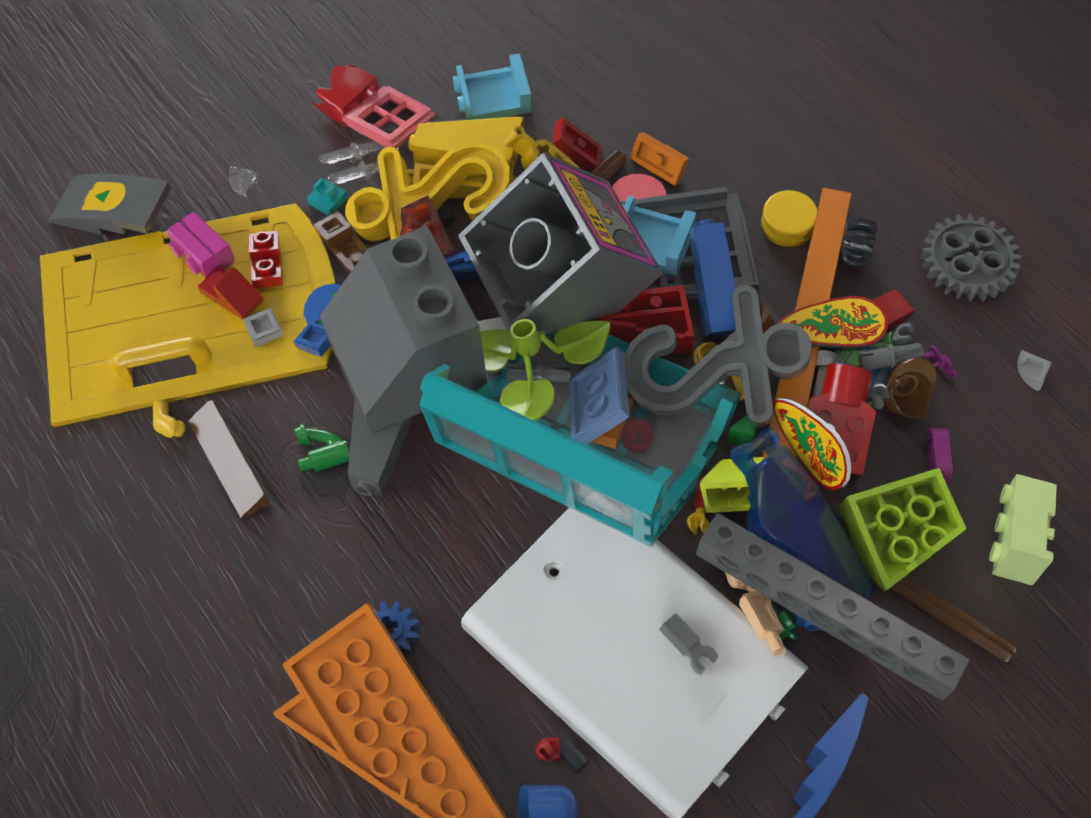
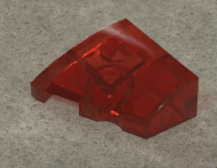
(422, 214)

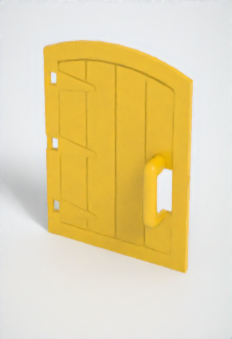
(145, 307)

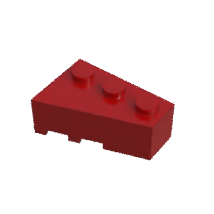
(651, 309)

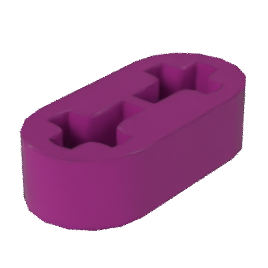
(939, 452)

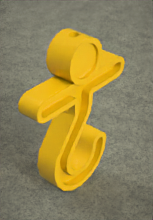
(378, 212)

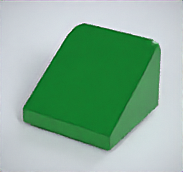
(742, 432)

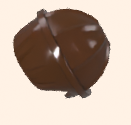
(911, 387)

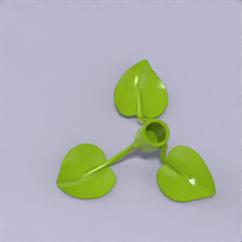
(532, 398)

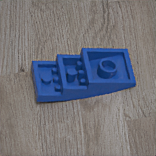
(830, 759)

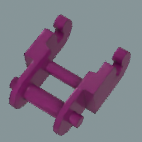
(941, 361)

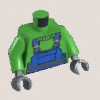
(877, 388)

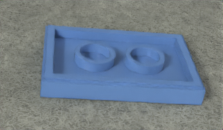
(599, 397)

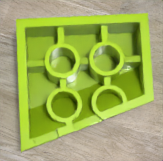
(901, 524)

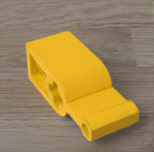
(531, 149)

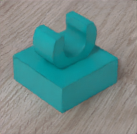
(327, 197)

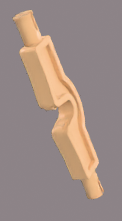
(761, 616)

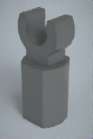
(687, 642)

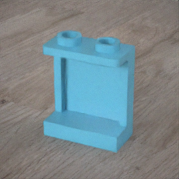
(494, 92)
(663, 234)

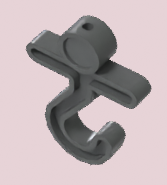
(747, 352)

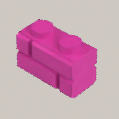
(199, 245)

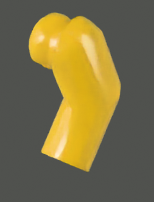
(164, 423)

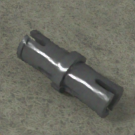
(552, 372)

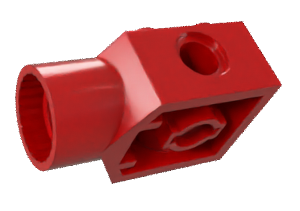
(845, 407)

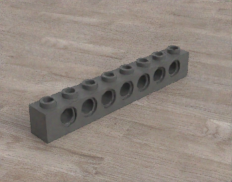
(832, 607)

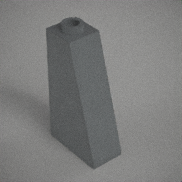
(374, 454)

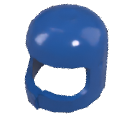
(547, 802)

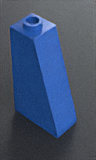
(713, 278)

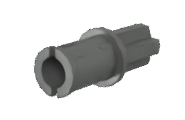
(889, 356)

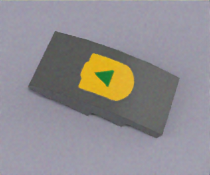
(110, 203)

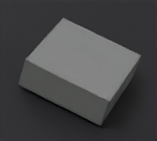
(263, 327)

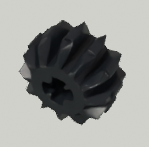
(858, 242)

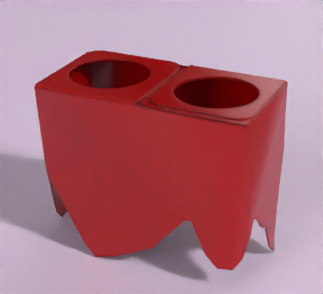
(348, 89)

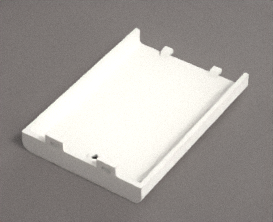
(603, 666)

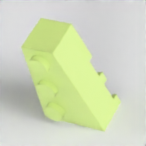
(1024, 530)

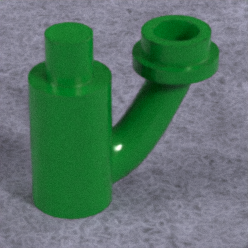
(323, 457)

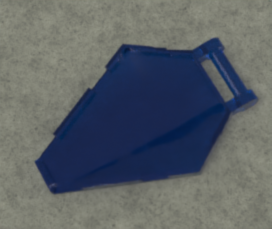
(797, 514)

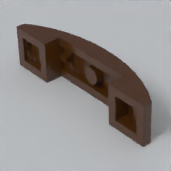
(340, 240)

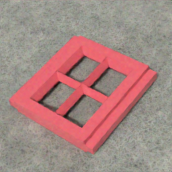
(372, 104)

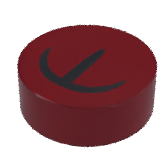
(637, 436)

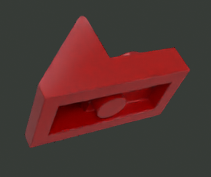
(577, 145)
(231, 291)

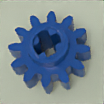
(402, 625)

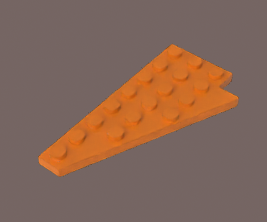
(380, 722)

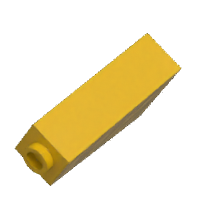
(437, 138)

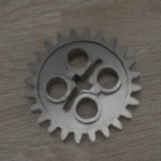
(970, 257)

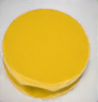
(788, 218)

